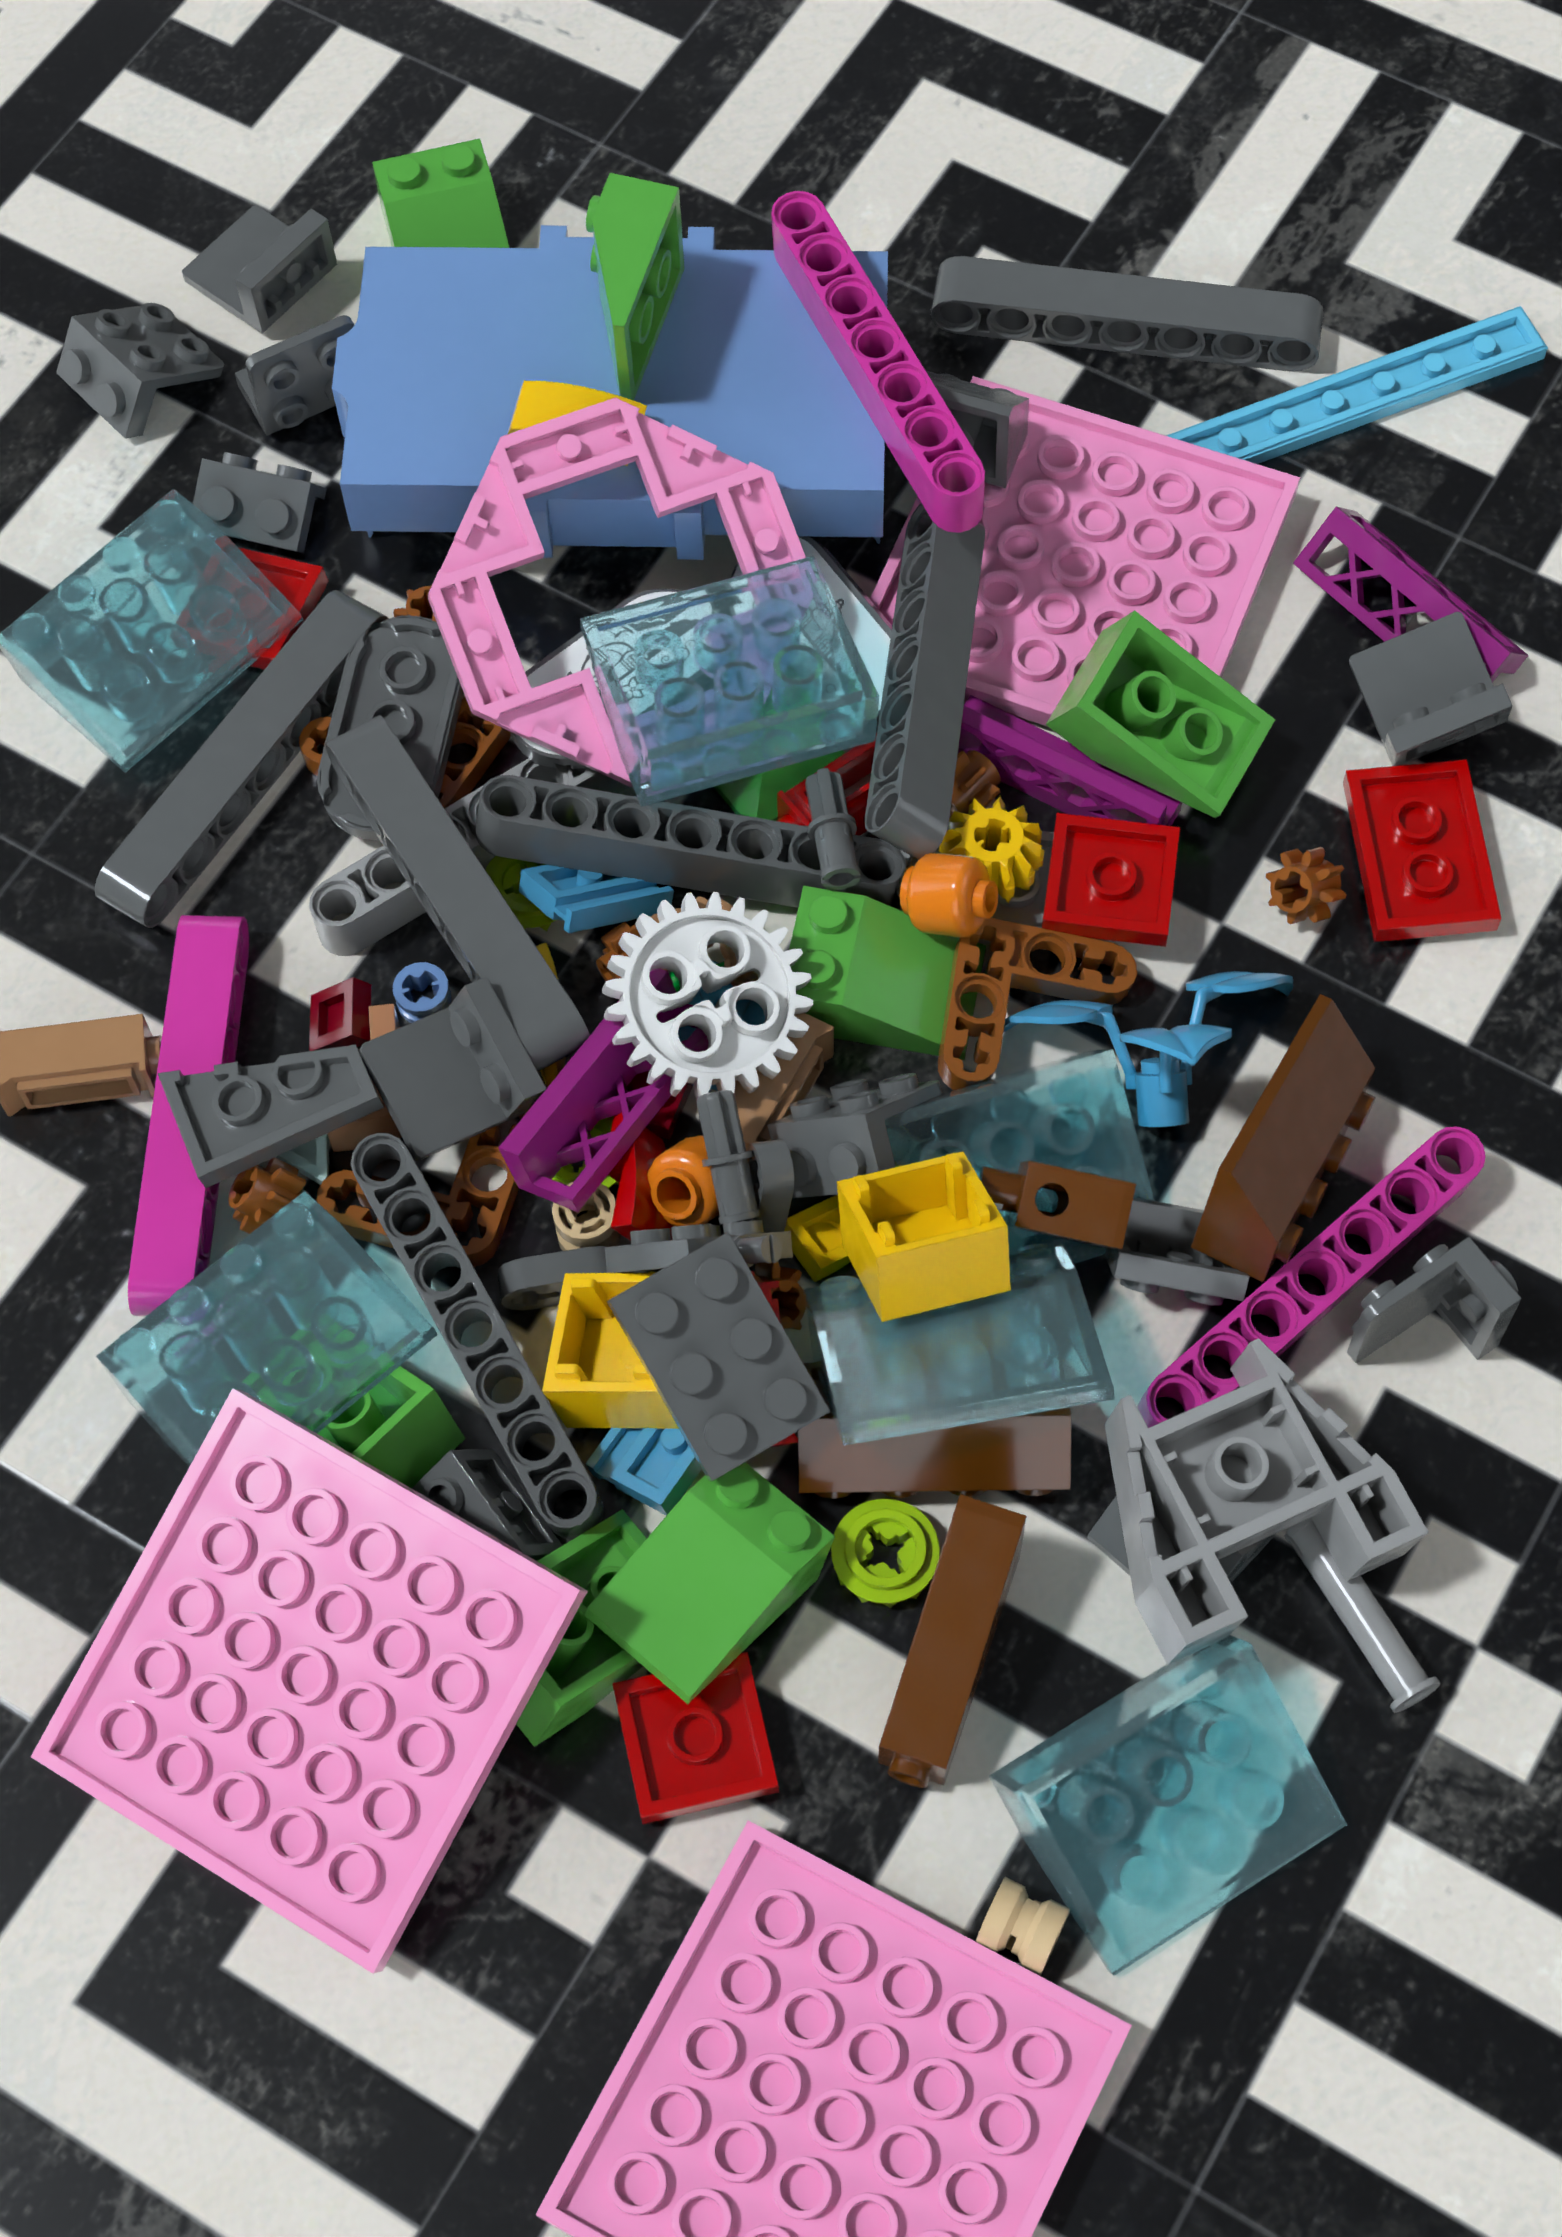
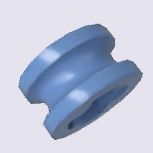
(418, 977)

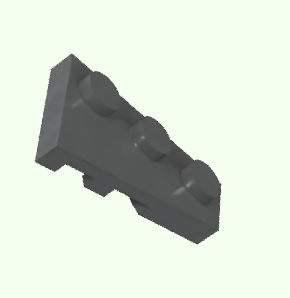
(263, 1110)

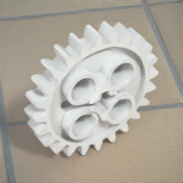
(681, 947)

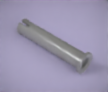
(1364, 1620)

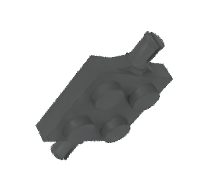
(655, 1250)

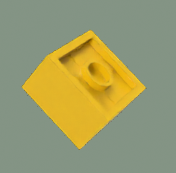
(924, 1236)
(591, 1365)

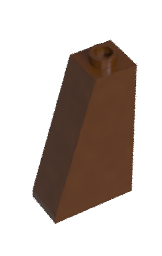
(951, 1642)

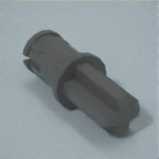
(832, 830)
(727, 1156)

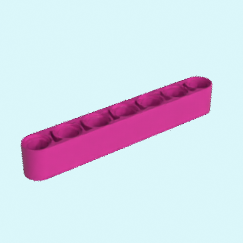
(878, 362)
(198, 1032)
(1331, 1262)

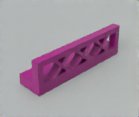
(1406, 579)
(1057, 770)
(584, 1092)

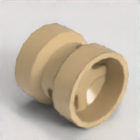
(587, 1228)
(1022, 1925)

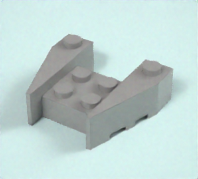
(1234, 1478)

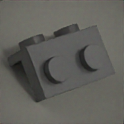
(257, 503)
(1161, 1254)

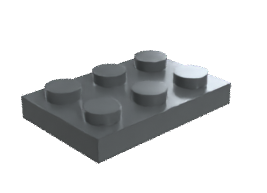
(718, 1356)

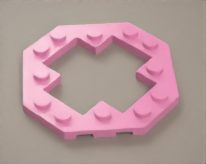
(501, 535)

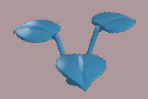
(1162, 1080)

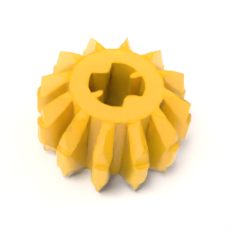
(1008, 834)

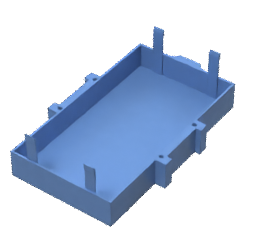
(738, 362)

